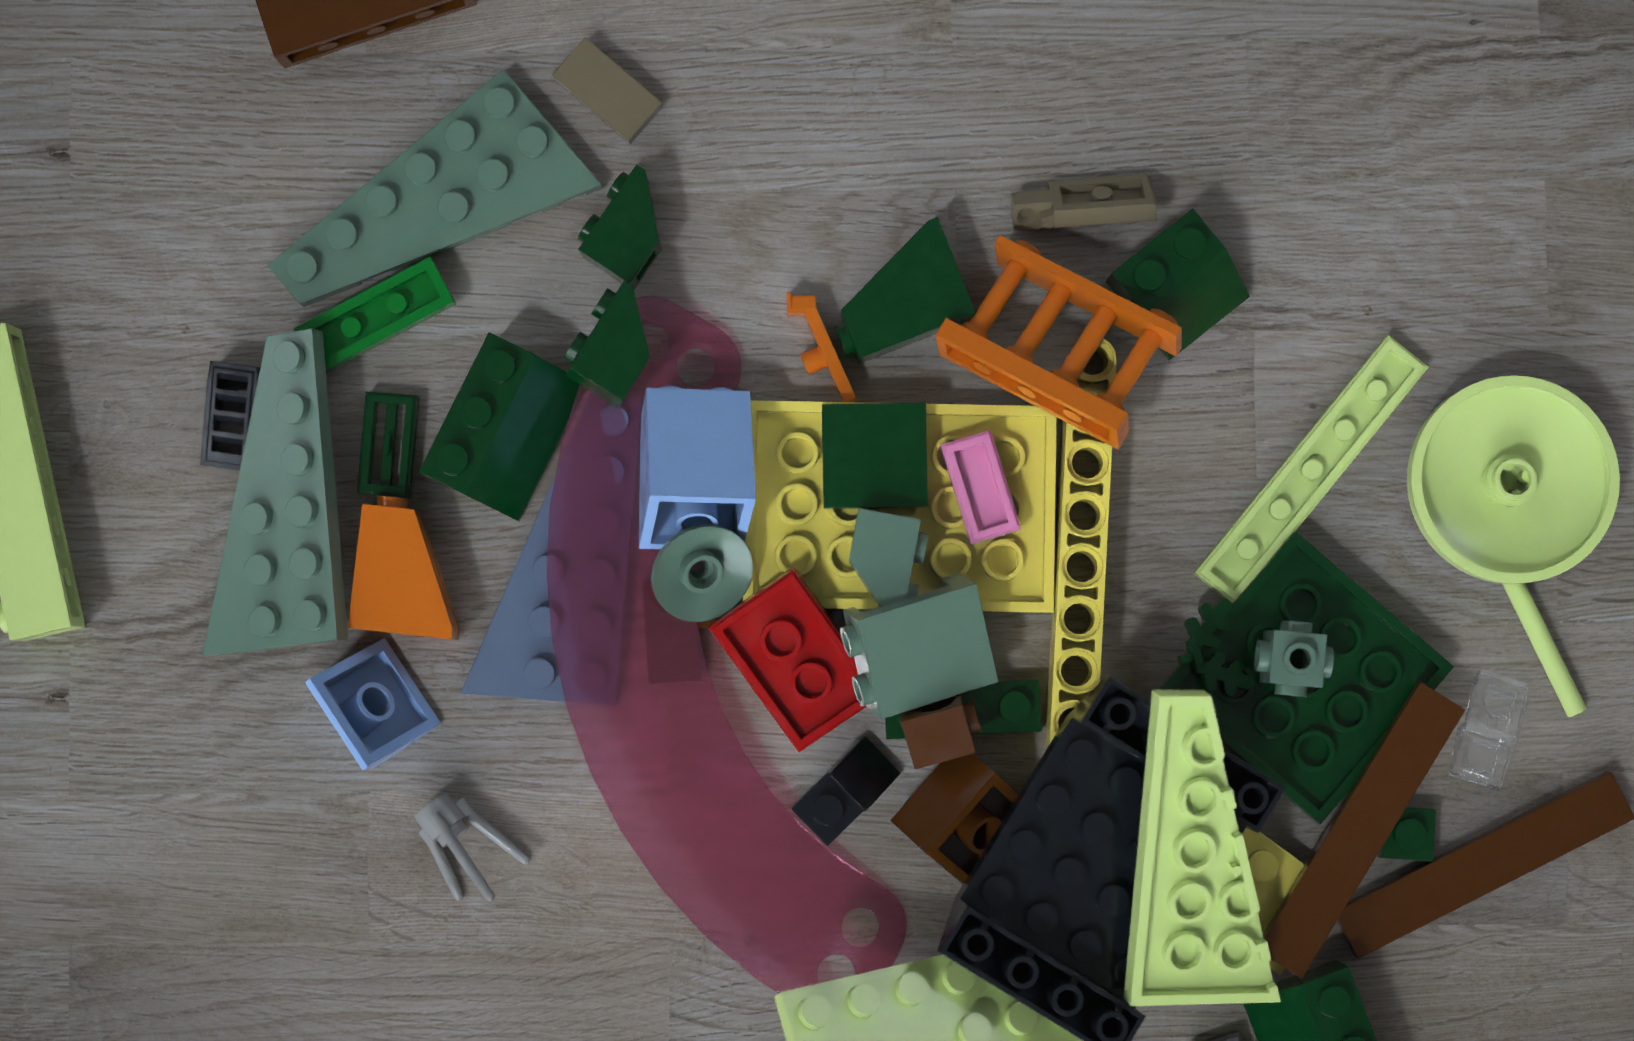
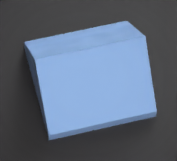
(373, 704)

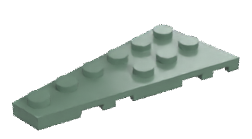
(456, 183)
(282, 541)

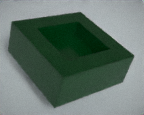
(1411, 836)

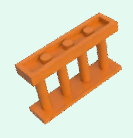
(1059, 390)

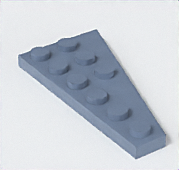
(518, 646)

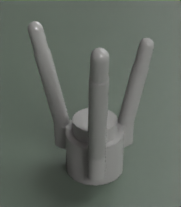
(442, 827)

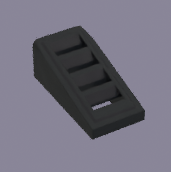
(213, 413)

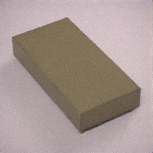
(607, 90)

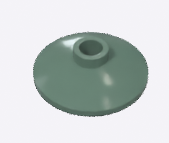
(714, 586)

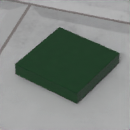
(874, 455)

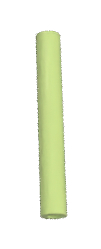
(1545, 648)

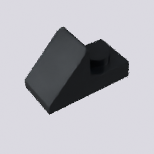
(846, 791)

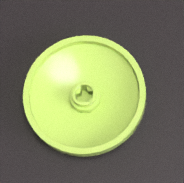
(1513, 480)

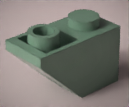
(885, 553)

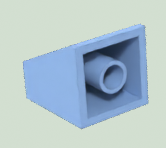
(695, 462)

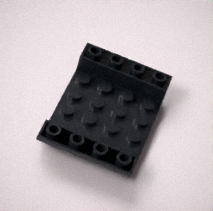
(1056, 881)

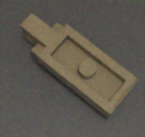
(1085, 202)

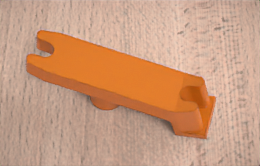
(824, 354)

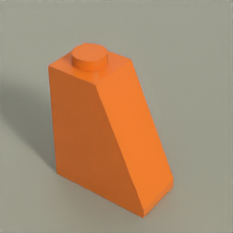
(398, 575)

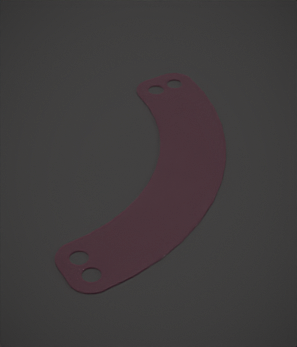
(654, 718)

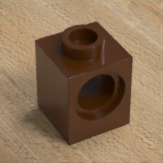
(940, 731)

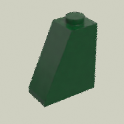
(906, 298)

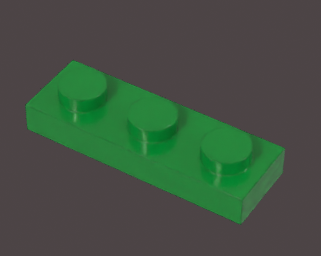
(381, 312)

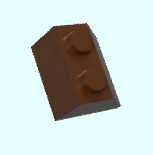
(956, 813)

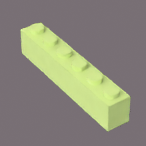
(35, 560)

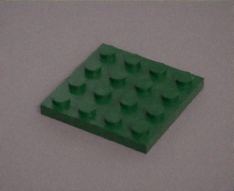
(1324, 739)

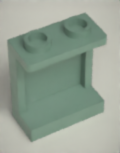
(919, 648)

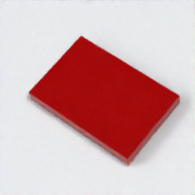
(791, 658)

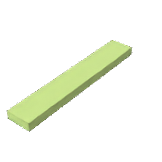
(1311, 468)

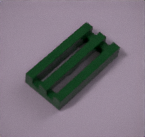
(385, 488)

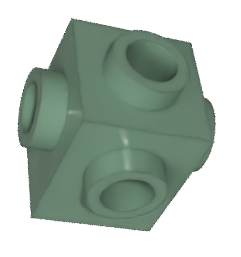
(1274, 663)

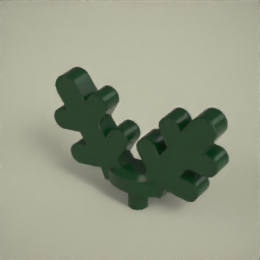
(1201, 635)

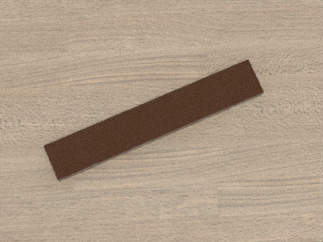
(1360, 828)
(1484, 864)

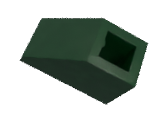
(627, 233)
(615, 349)

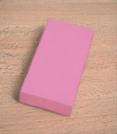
(980, 487)

